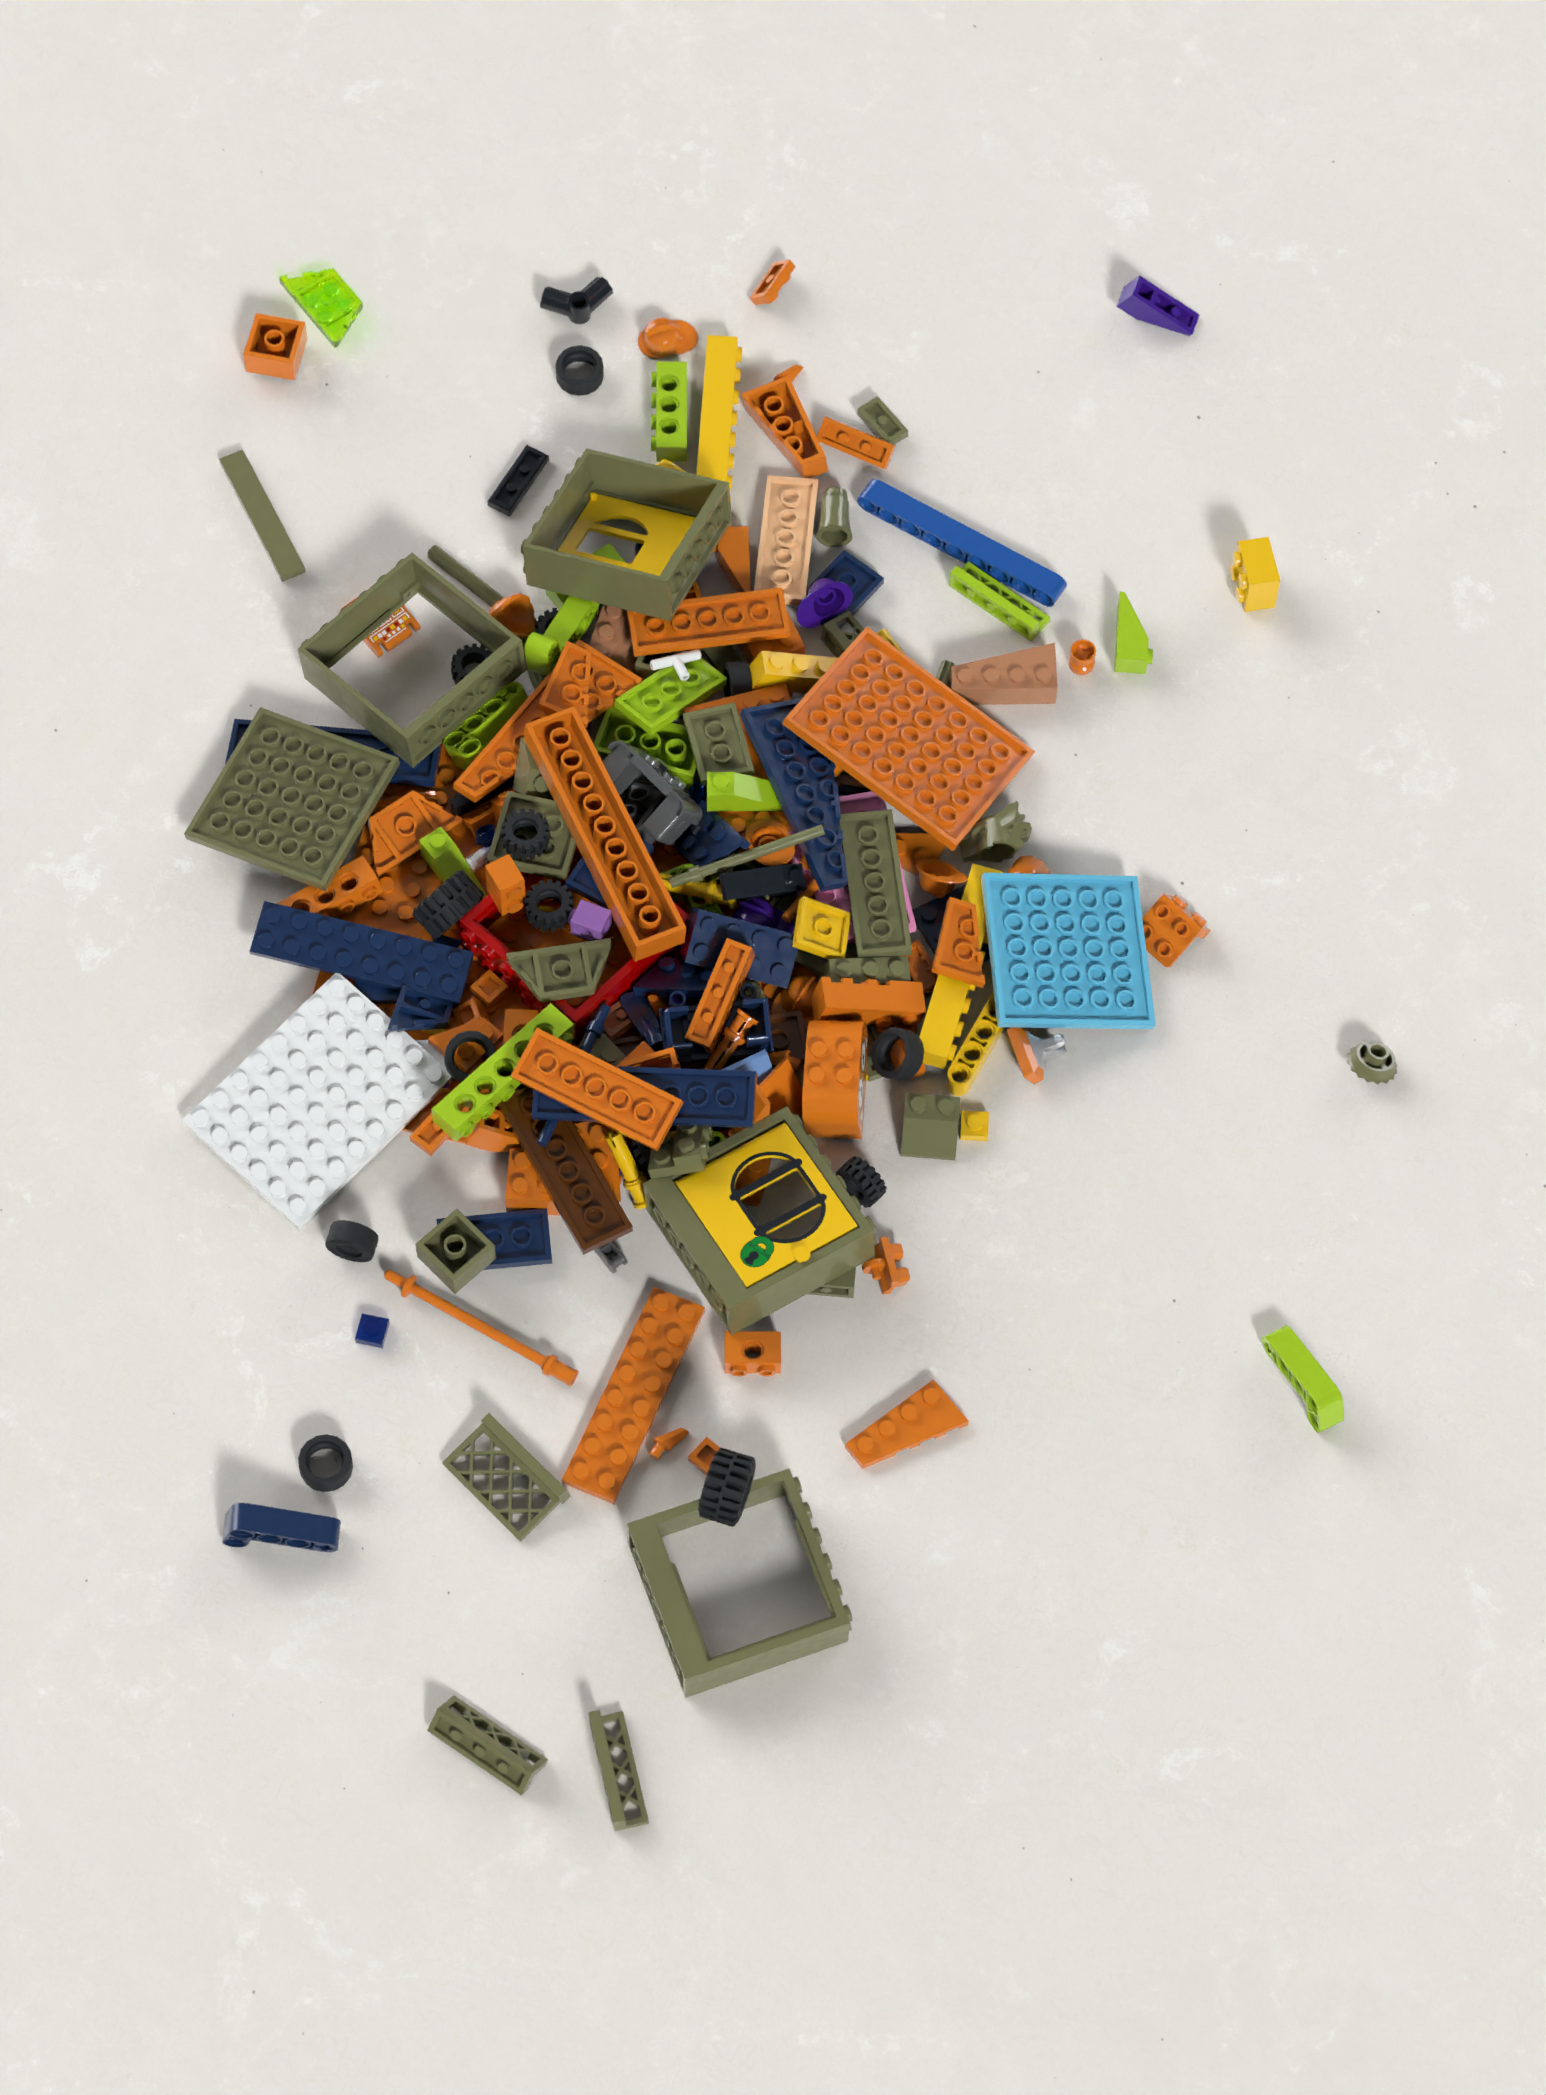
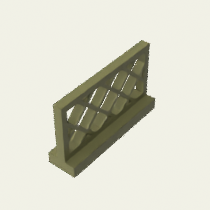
(523, 1460)

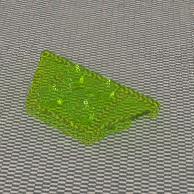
(325, 301)

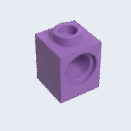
(589, 921)

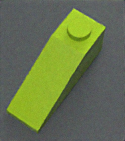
(1131, 640)
(740, 793)
(444, 856)

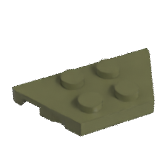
(562, 969)

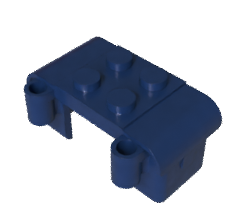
(677, 1019)

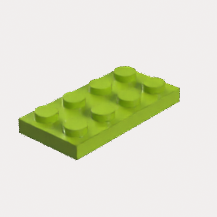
(664, 696)

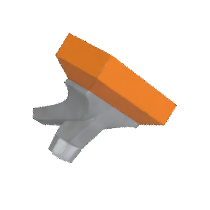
(1034, 1052)

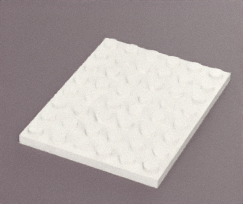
(317, 1100)

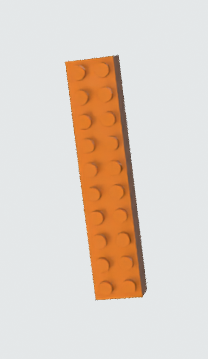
(604, 833)

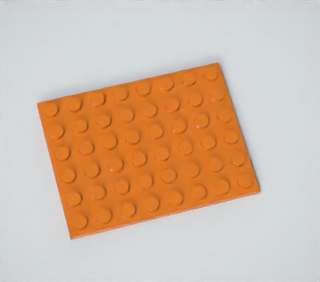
(908, 738)

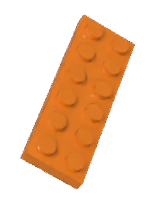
(712, 623)
(597, 1089)

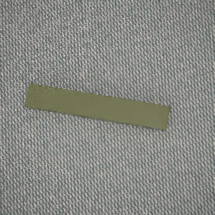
(262, 515)

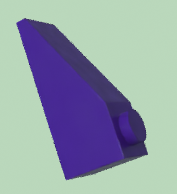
(1156, 307)

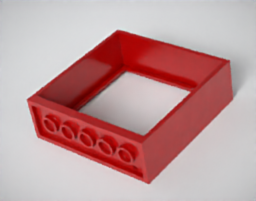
(493, 956)

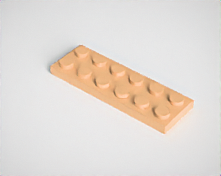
(787, 536)

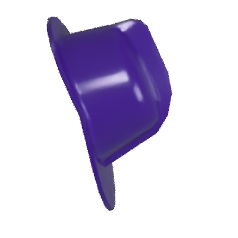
(824, 600)
(760, 912)

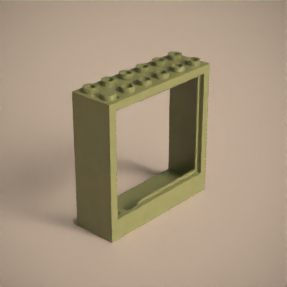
(371, 611)
(676, 1618)

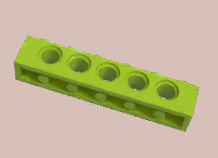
(486, 1076)

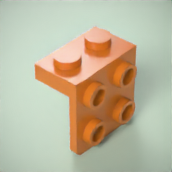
(1171, 929)

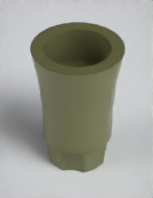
(834, 522)

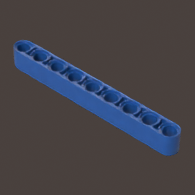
(962, 542)

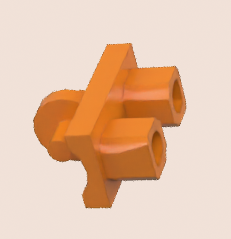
(884, 1268)

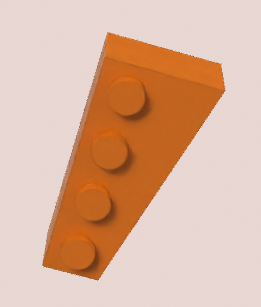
(784, 421)
(869, 1002)

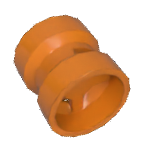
(1082, 657)

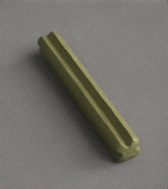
(463, 575)

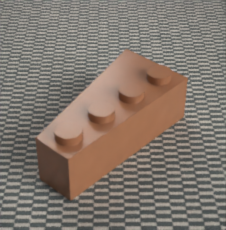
(1009, 678)

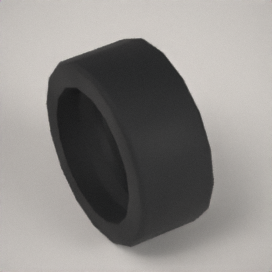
(579, 354)
(738, 678)
(455, 1042)
(913, 1054)
(325, 1442)

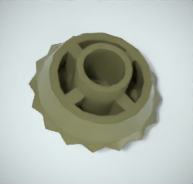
(1373, 1062)

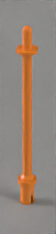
(549, 1364)

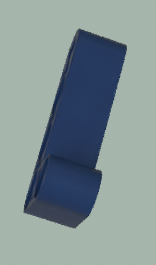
(280, 1527)

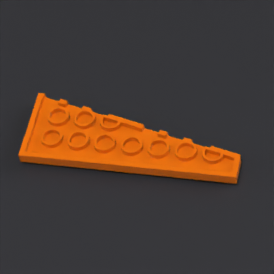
(499, 758)

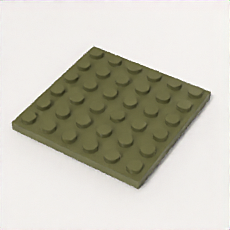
(292, 799)

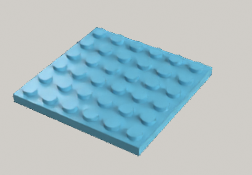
(1067, 951)

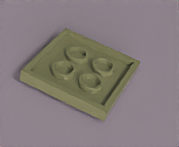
(558, 857)

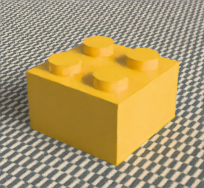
(1255, 574)

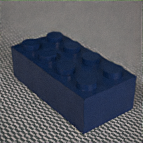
(772, 947)

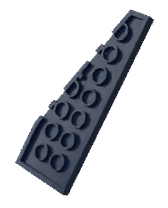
(803, 786)

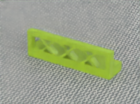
(995, 603)

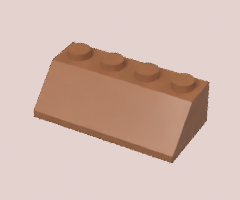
(613, 637)

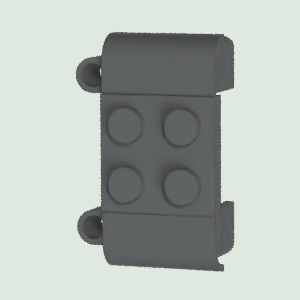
(676, 812)

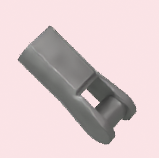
(615, 1261)

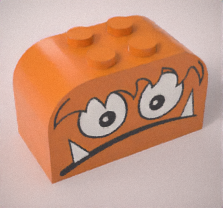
(835, 1079)

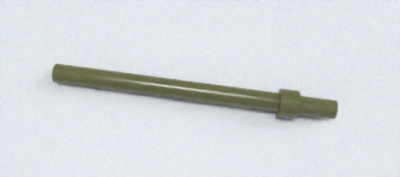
(697, 873)

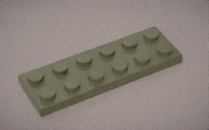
(875, 884)

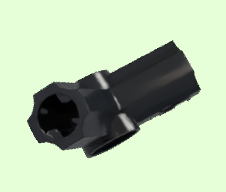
(568, 304)

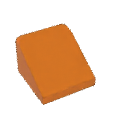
(470, 1011)

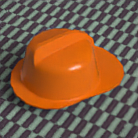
(667, 338)
(764, 832)
(938, 876)
(796, 997)

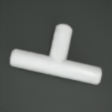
(677, 662)

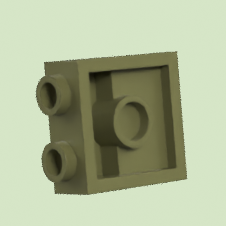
(681, 1152)

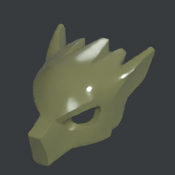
(1003, 832)

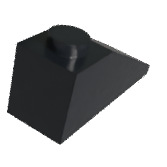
(762, 882)

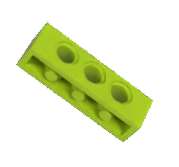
(673, 377)

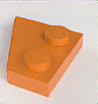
(915, 847)

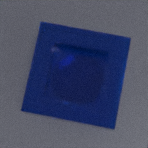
(372, 1330)

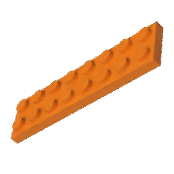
(633, 1395)

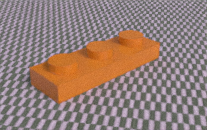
(855, 442)

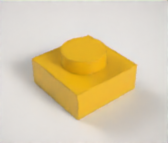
(974, 1125)

